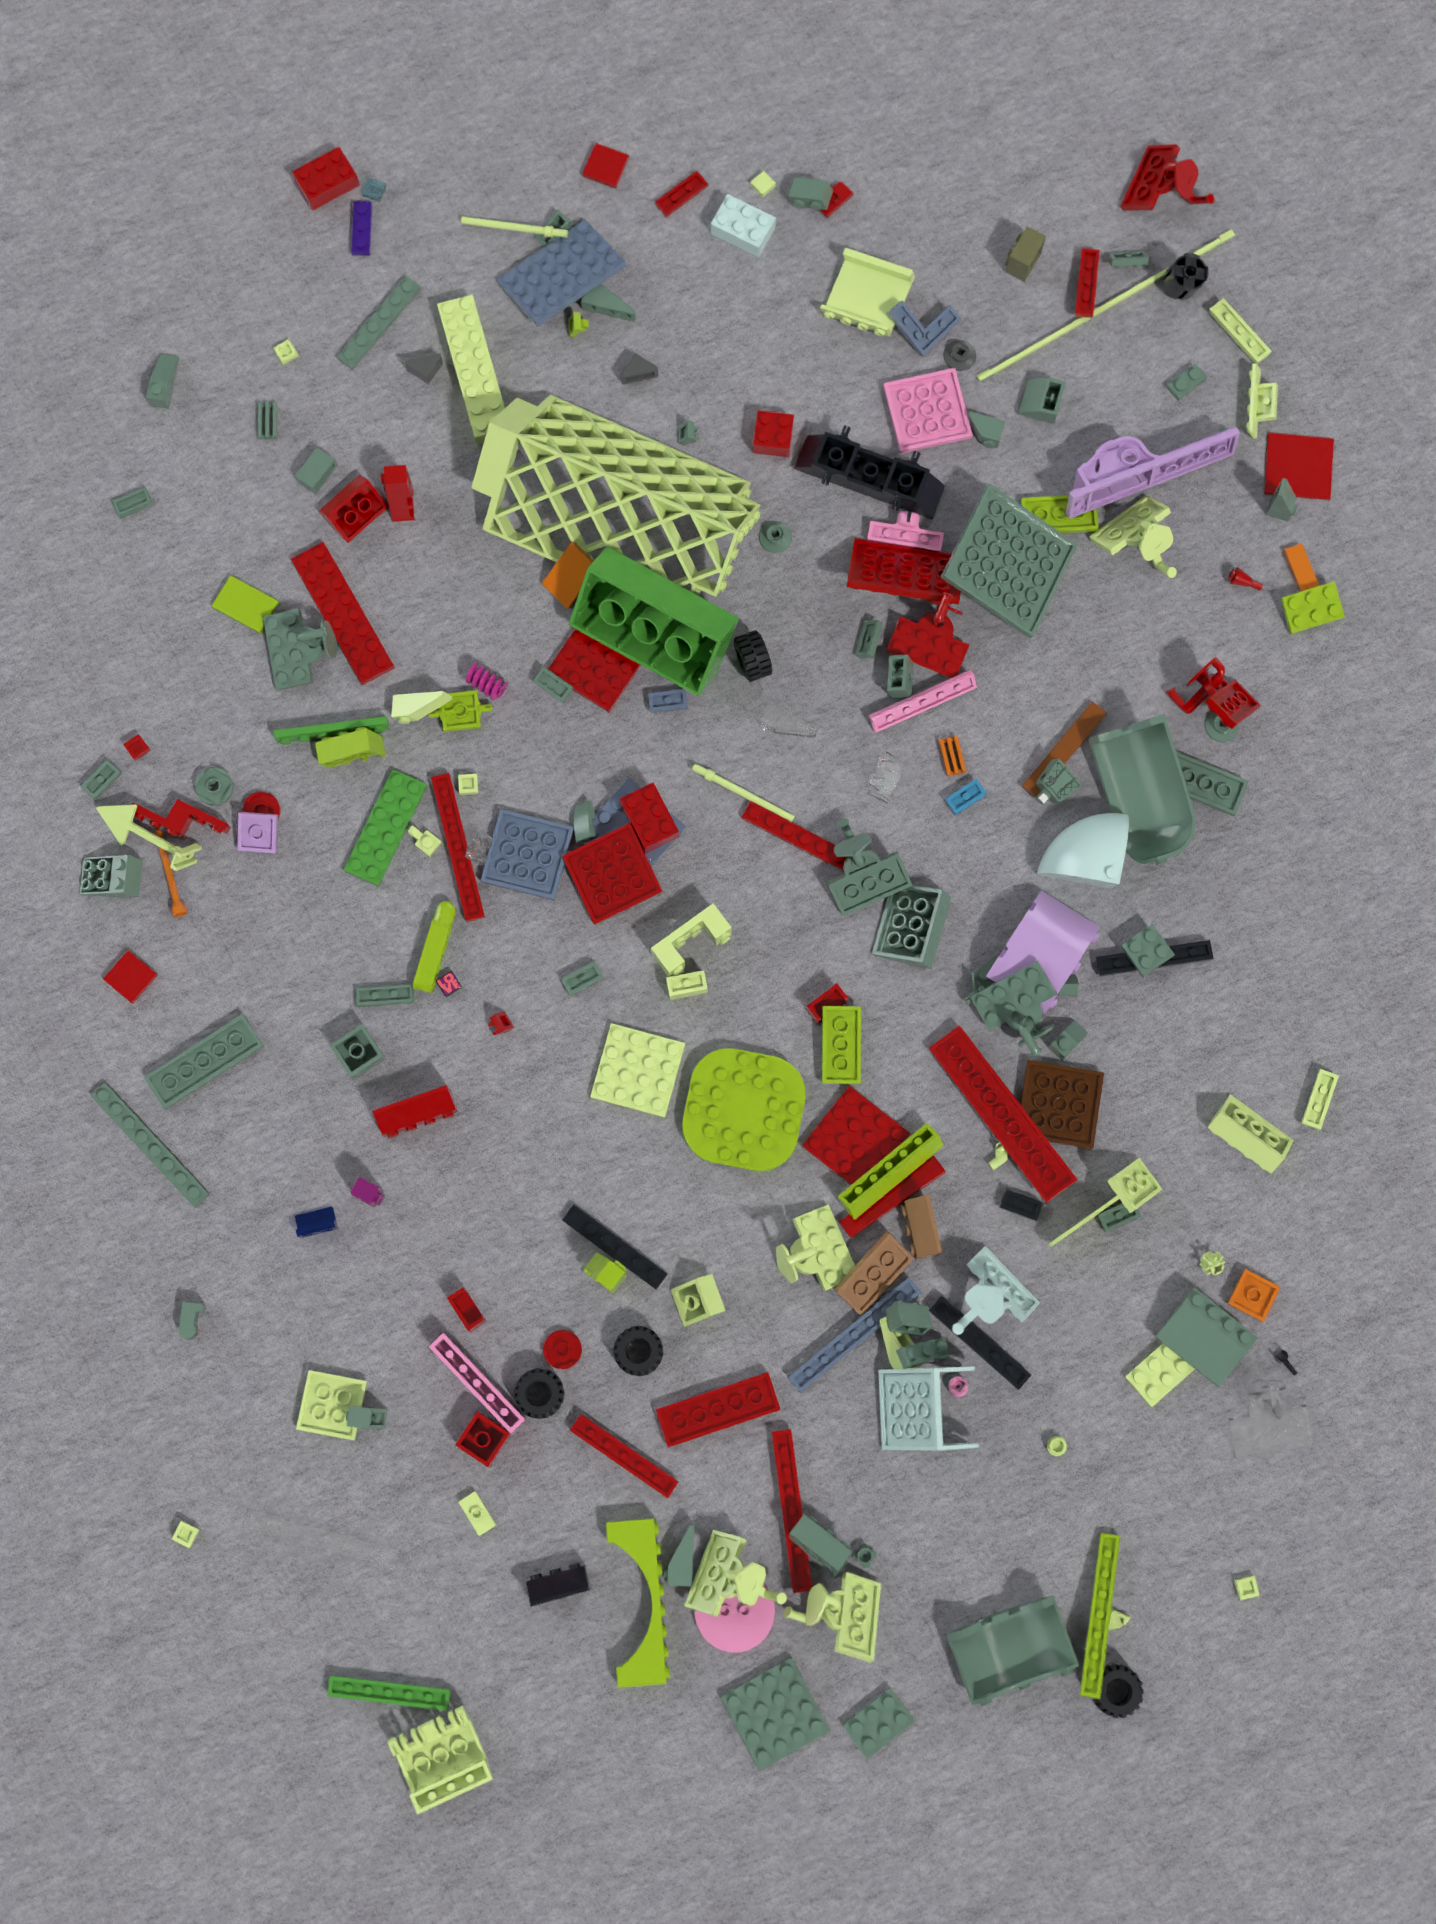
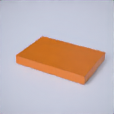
(568, 575)

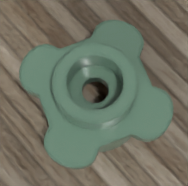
(864, 1550)

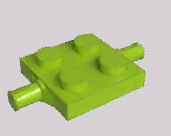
(461, 712)

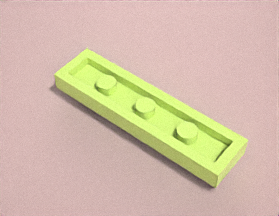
(1239, 331)

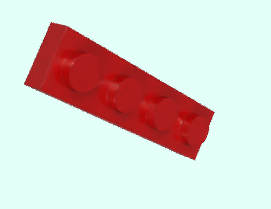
(1087, 283)

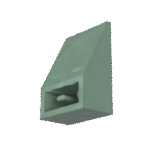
(111, 876)

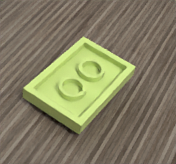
(1158, 1374)

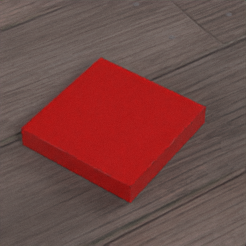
(605, 165)
(130, 977)

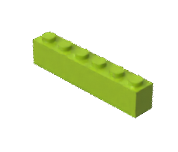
(890, 1171)

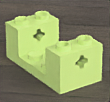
(713, 924)

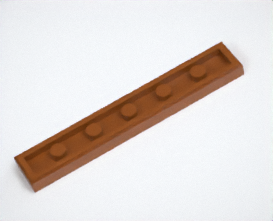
(1068, 743)

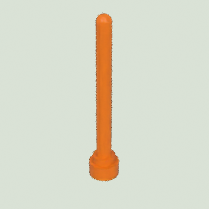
(178, 908)

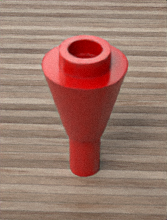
(1239, 577)

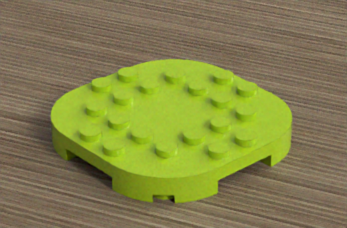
(744, 1110)

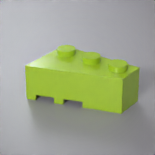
(349, 747)
(606, 1272)

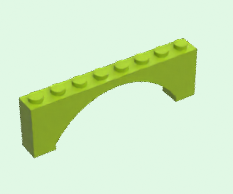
(648, 1662)

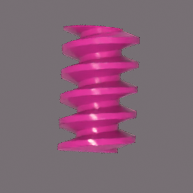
(485, 682)

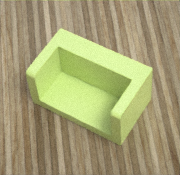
(687, 985)

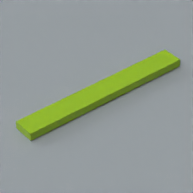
(1100, 1616)

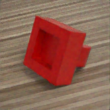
(501, 1023)

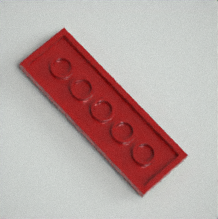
(718, 1409)

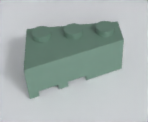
(821, 1544)

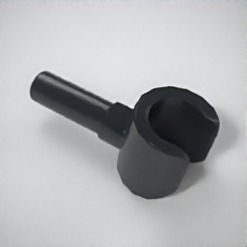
(1286, 1362)

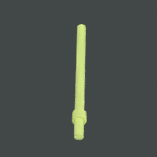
(548, 231)
(711, 775)

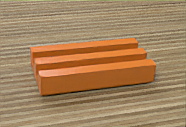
(948, 740)

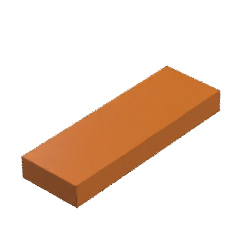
(1301, 567)

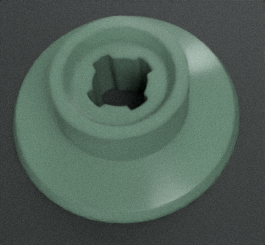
(777, 544)
(1218, 733)

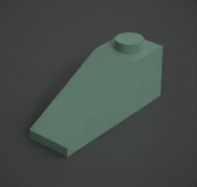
(604, 302)
(162, 381)
(1282, 502)
(681, 1565)

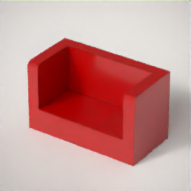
(832, 997)
(466, 1309)

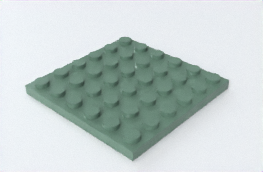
(1009, 561)

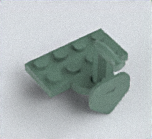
(291, 647)
(866, 878)
(1018, 1003)

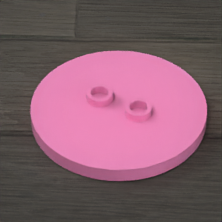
(737, 1625)

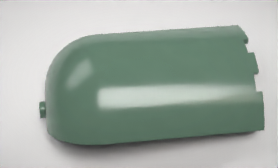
(1147, 783)

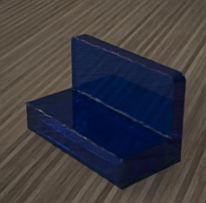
(316, 1222)

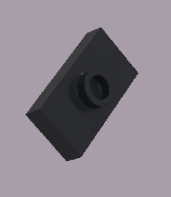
(1021, 1205)

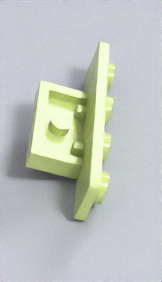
(1262, 401)

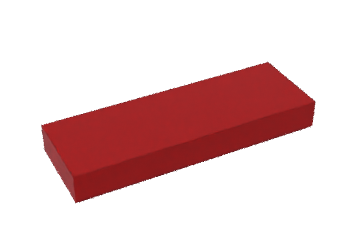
(681, 193)

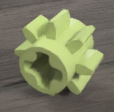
(1212, 1263)

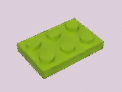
(1312, 607)

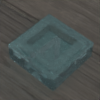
(374, 190)

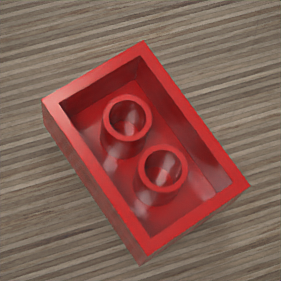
(325, 178)
(649, 817)

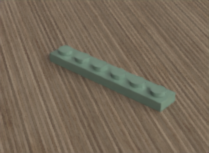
(379, 323)

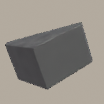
(424, 367)
(638, 370)

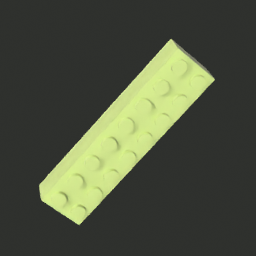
(472, 363)

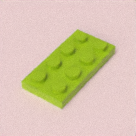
(1053, 511)
(841, 1045)

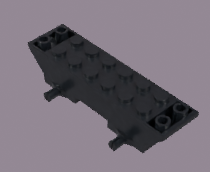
(886, 479)

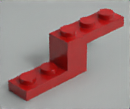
(180, 819)

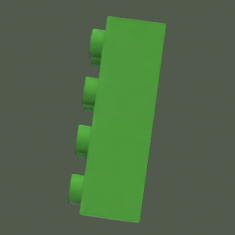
(653, 621)

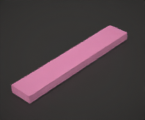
(923, 701)

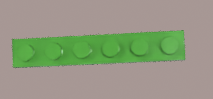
(304, 734)
(389, 1692)

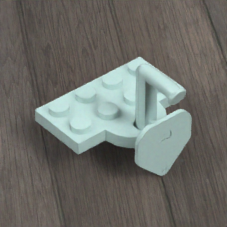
(995, 1292)

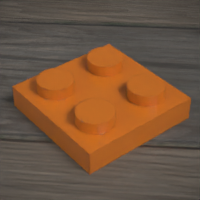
(1253, 1295)

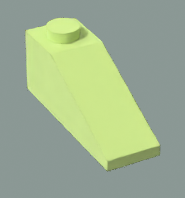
(417, 705)
(893, 1342)

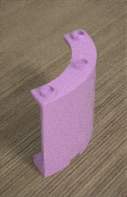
(1052, 936)

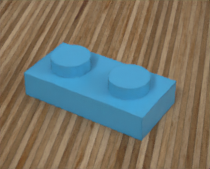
(965, 797)

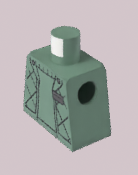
(1056, 783)

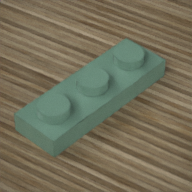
(923, 1352)

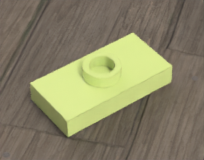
(477, 1513)

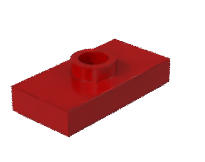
(840, 195)

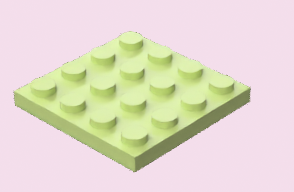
(637, 1070)

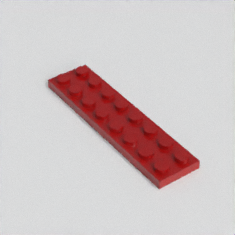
(343, 613)

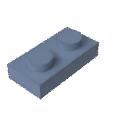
(668, 701)

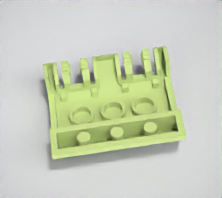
(441, 1760)

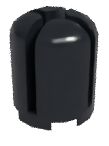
(1185, 276)

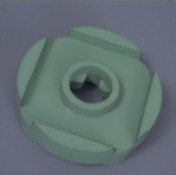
(216, 797)

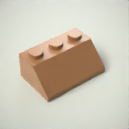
(921, 1227)

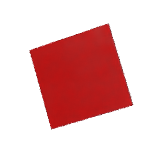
(1303, 462)

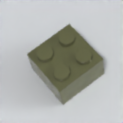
(1025, 253)

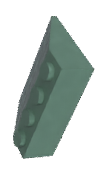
(912, 926)
(1206, 1337)

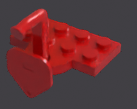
(1160, 174)
(930, 644)
(1226, 699)

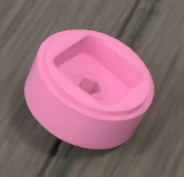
(958, 1386)

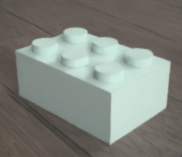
(743, 225)

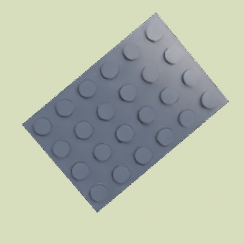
(561, 273)

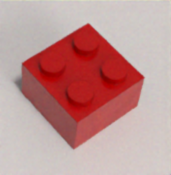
(773, 433)
(483, 1439)

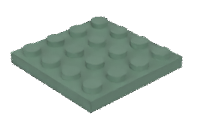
(775, 1713)

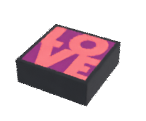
(448, 984)

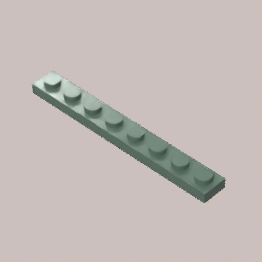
(150, 1145)

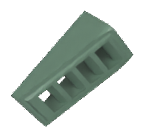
(552, 222)

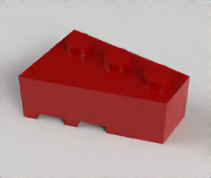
(399, 492)

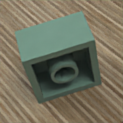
(357, 1052)

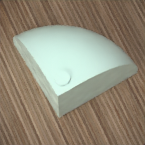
(1089, 851)

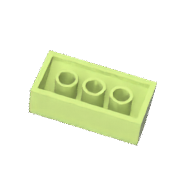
(1250, 1134)

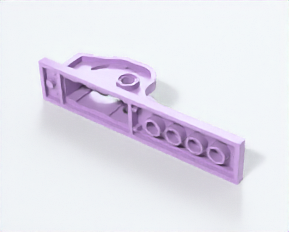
(1127, 467)

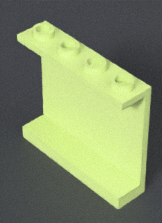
(867, 292)

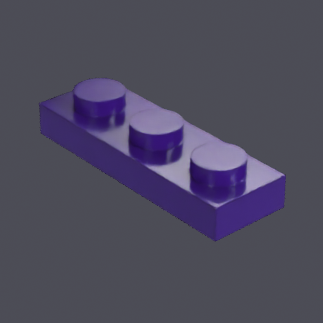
(361, 228)

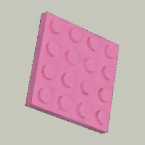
(927, 410)

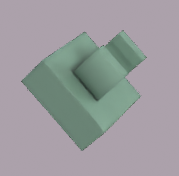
(686, 432)

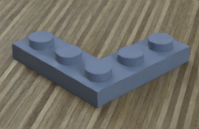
(923, 337)

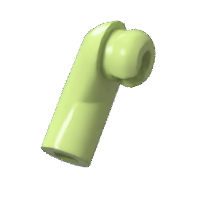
(1000, 1157)

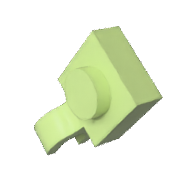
(425, 842)

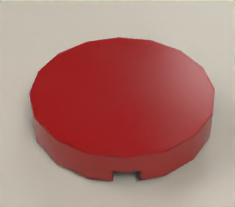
(262, 803)
(562, 1349)

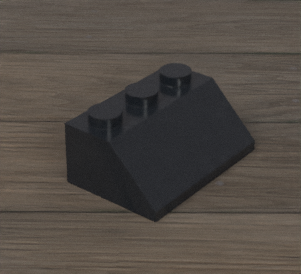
(558, 1584)

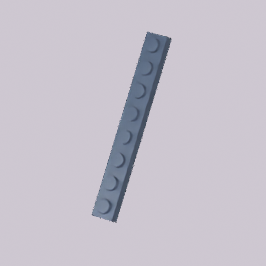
(851, 1337)

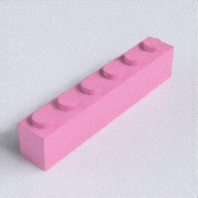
(477, 1383)

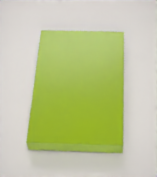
(244, 604)

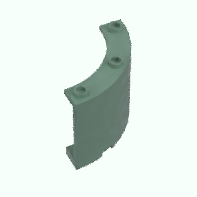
(1012, 1649)

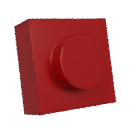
(136, 747)

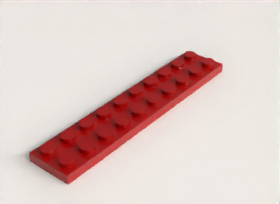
(1003, 1114)

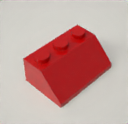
(353, 508)

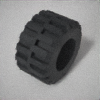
(753, 656)
(626, 1338)
(521, 1393)
(1133, 1696)

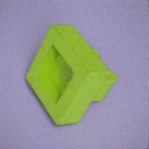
(577, 324)

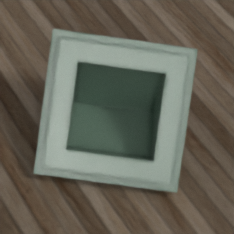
(1070, 987)

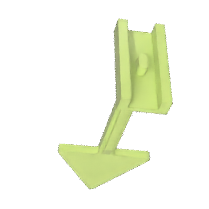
(120, 821)

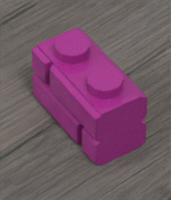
(367, 1192)

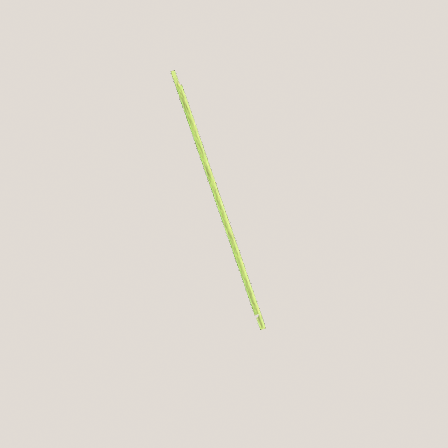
(1224, 237)

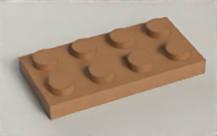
(874, 1273)

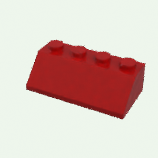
(415, 1111)

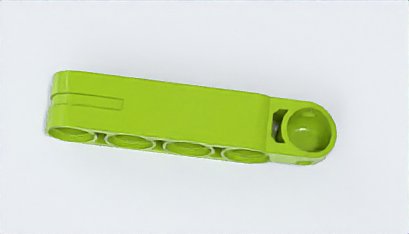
(435, 947)

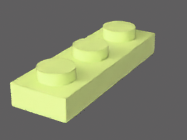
(1319, 1099)

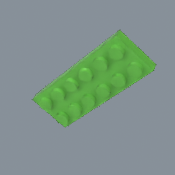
(385, 828)

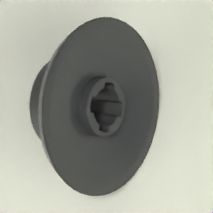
(957, 361)

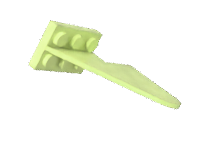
(1133, 1187)

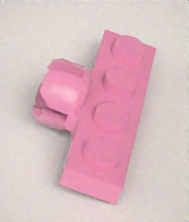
(906, 533)

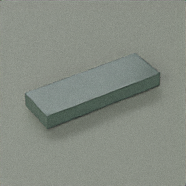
(384, 995)

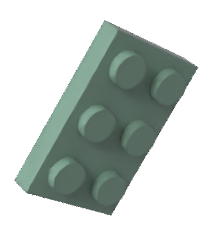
(878, 1723)

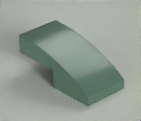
(583, 823)

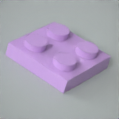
(257, 832)

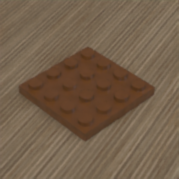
(1063, 1102)

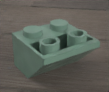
(1042, 399)

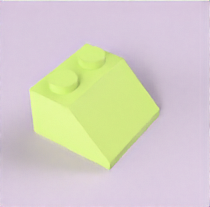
(698, 1300)

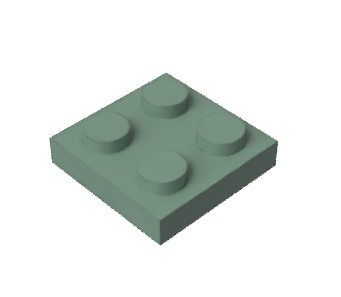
(1147, 950)

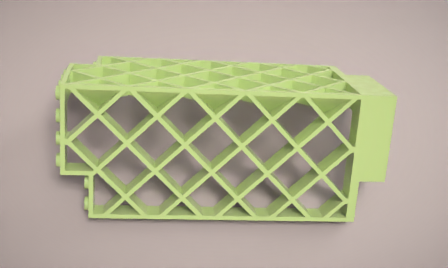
(632, 469)

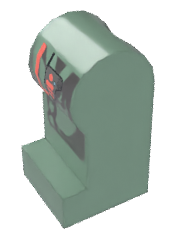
(188, 1320)

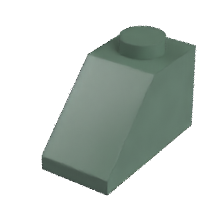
(986, 429)
(1068, 1040)
(366, 1417)

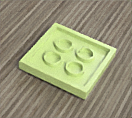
(327, 1402)

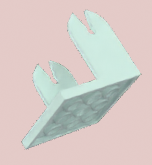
(913, 1409)

